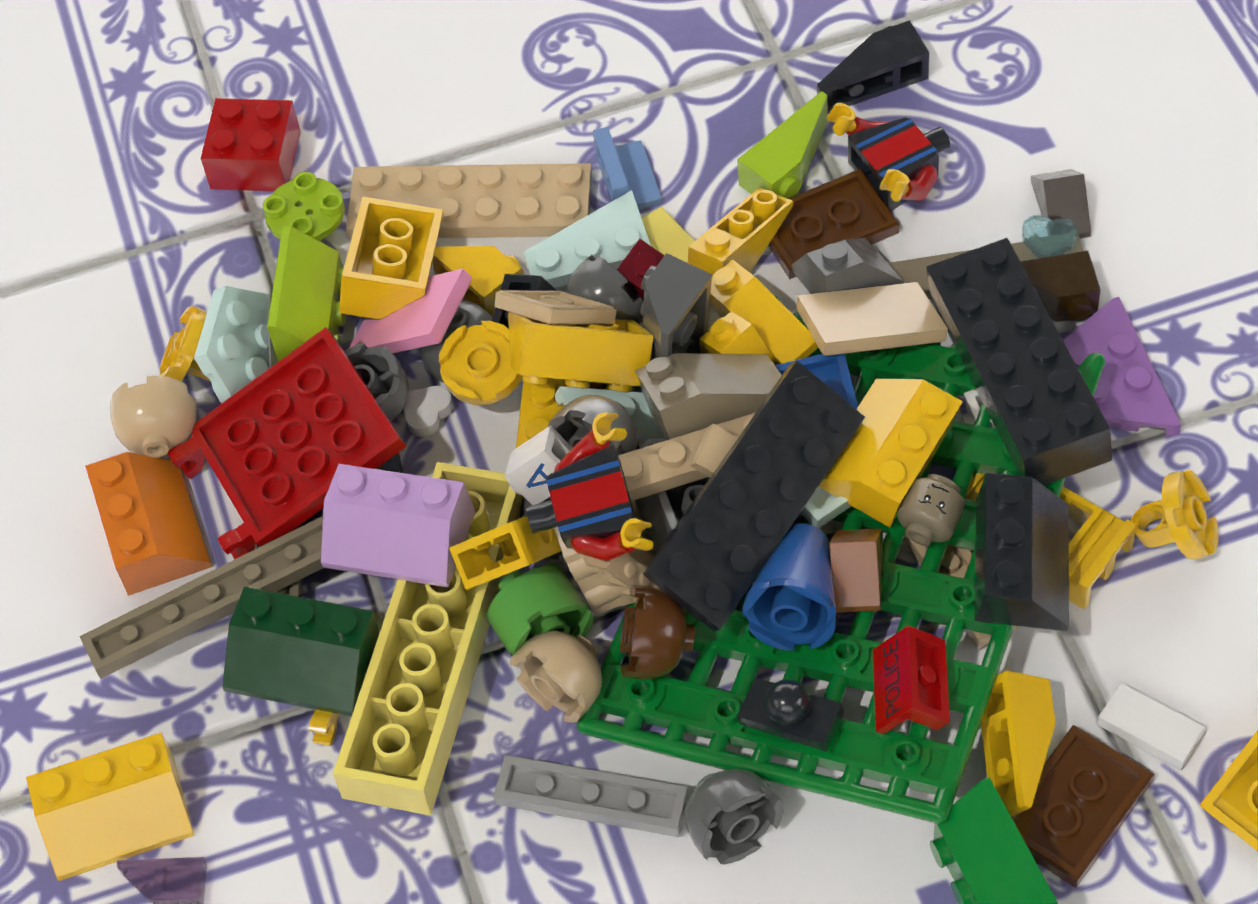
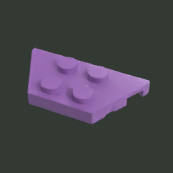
(1129, 385)

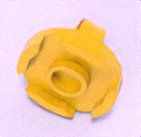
(478, 364)
(1182, 517)

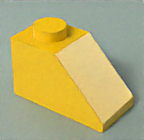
(483, 264)
(733, 336)

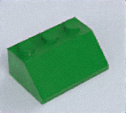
(987, 853)

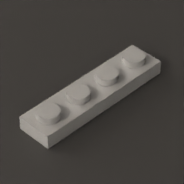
(591, 795)

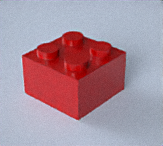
(250, 144)

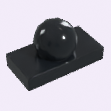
(790, 713)

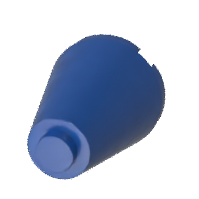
(794, 592)

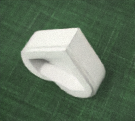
(426, 408)

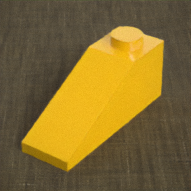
(746, 296)
(1017, 736)

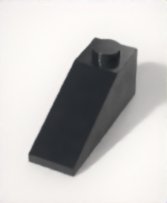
(878, 66)

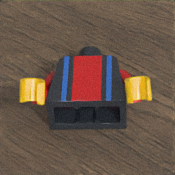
(891, 154)
(592, 498)

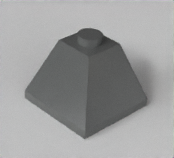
(844, 267)

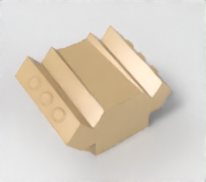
(609, 583)

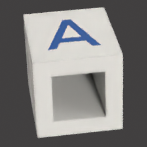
(534, 462)

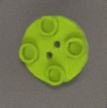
(314, 197)

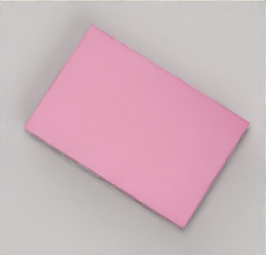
(421, 321)

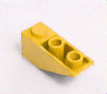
(741, 233)

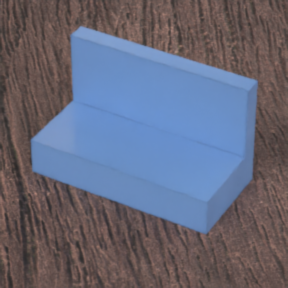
(626, 169)

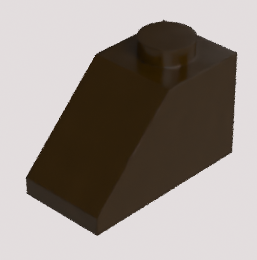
(1065, 285)

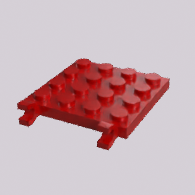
(284, 440)

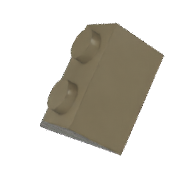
(704, 389)

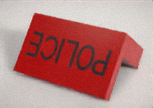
(910, 680)

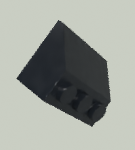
(1021, 554)

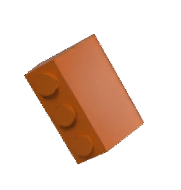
(147, 520)

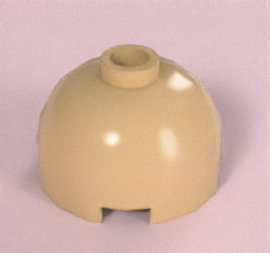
(153, 415)
(560, 672)

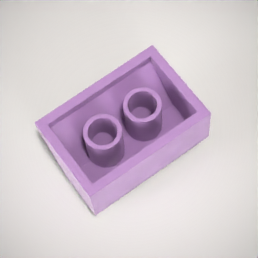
(394, 524)

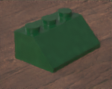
(298, 650)

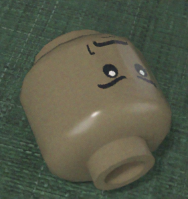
(931, 510)

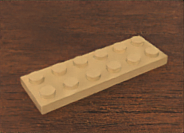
(482, 198)

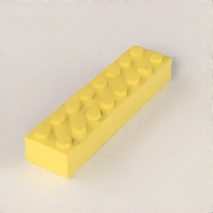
(423, 670)

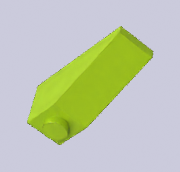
(786, 153)

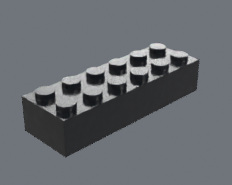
(1019, 363)

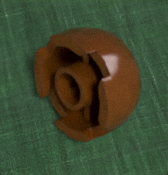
(654, 634)

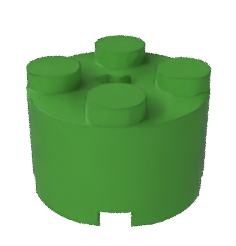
(537, 604)

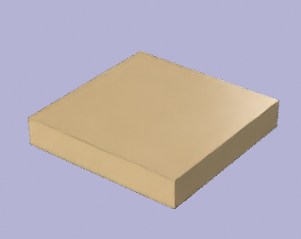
(555, 307)

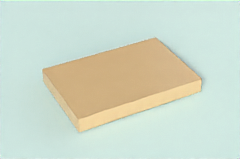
(871, 318)

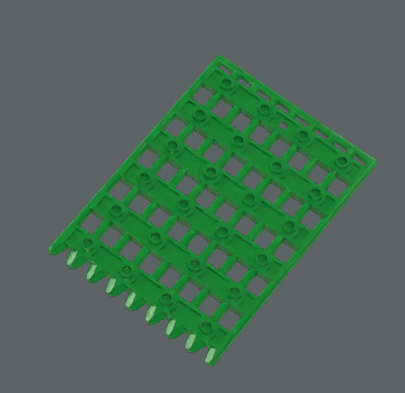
(844, 659)

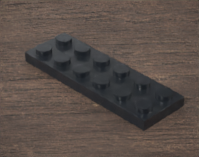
(754, 496)

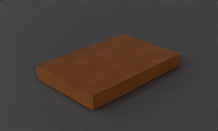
(830, 214)
(1080, 804)

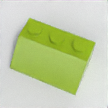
(304, 292)

